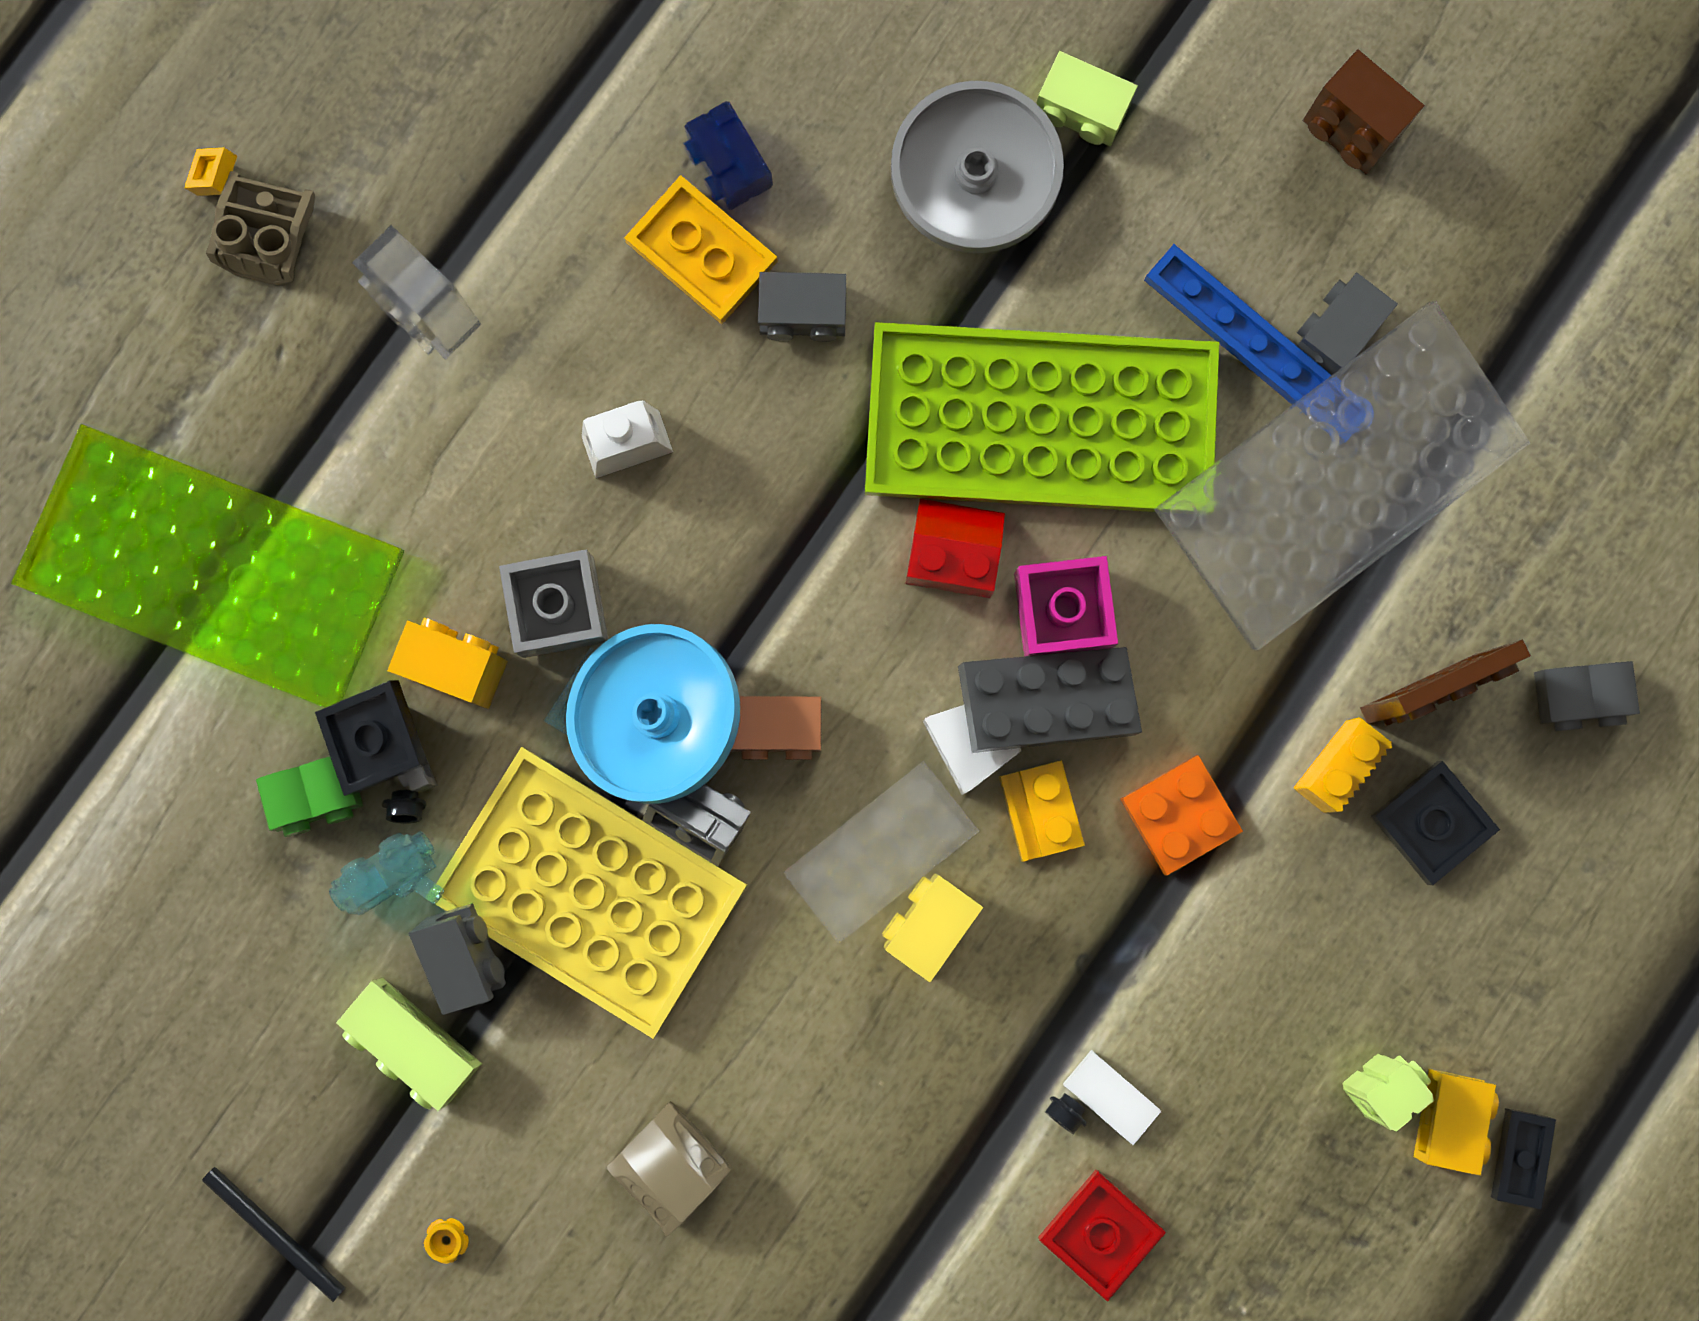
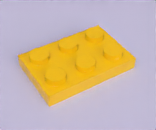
(701, 249)

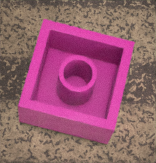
(1065, 606)

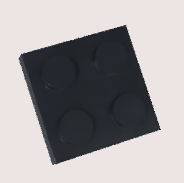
(371, 737)
(1435, 823)

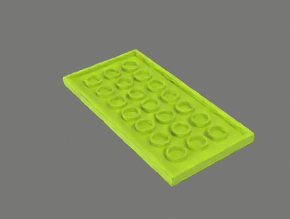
(1038, 416)

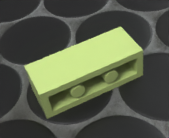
(408, 1045)

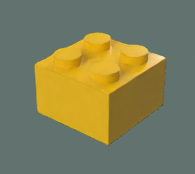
(453, 666)

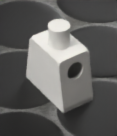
(624, 437)
(952, 740)

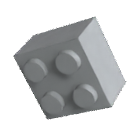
(553, 603)

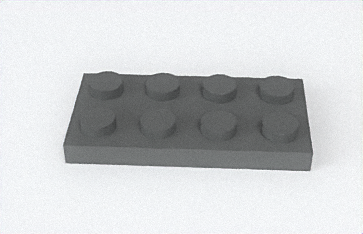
(1049, 699)

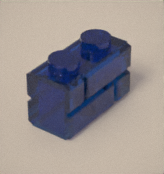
(727, 155)

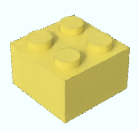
(930, 926)

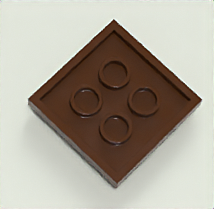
(1447, 684)

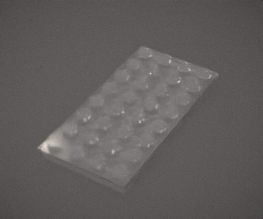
(1343, 476)

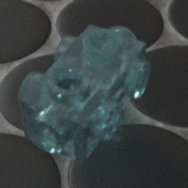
(393, 870)

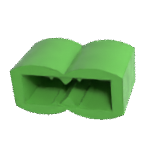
(304, 796)

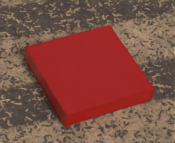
(1101, 1235)

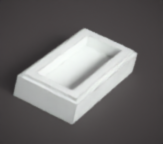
(1112, 1097)

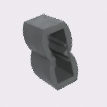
(1587, 693)

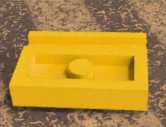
(1041, 811)

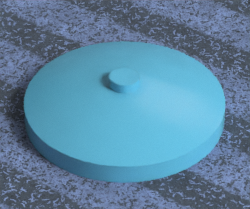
(653, 714)

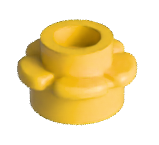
(444, 1252)

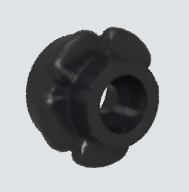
(404, 807)
(1066, 1113)

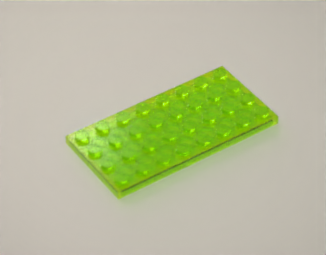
(208, 567)

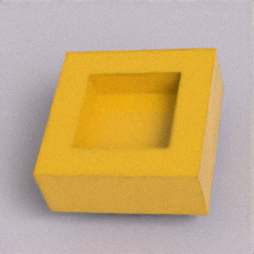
(210, 171)

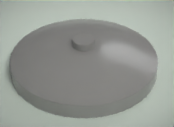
(976, 166)

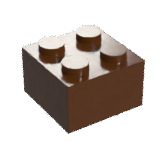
(1362, 112)

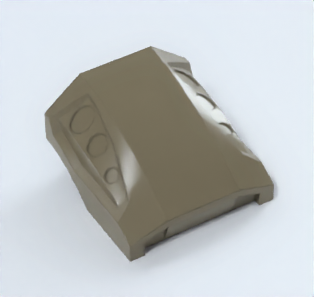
(257, 220)
(669, 1168)

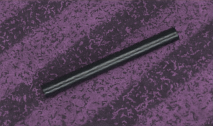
(273, 1234)

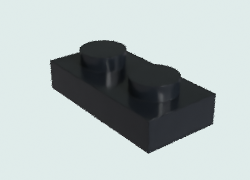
(1523, 1158)

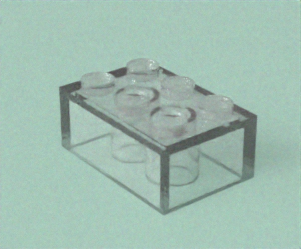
(415, 294)

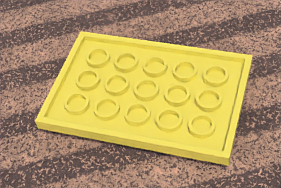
(589, 892)

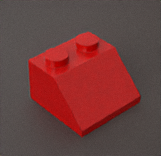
(956, 548)

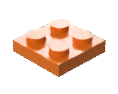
(1181, 815)

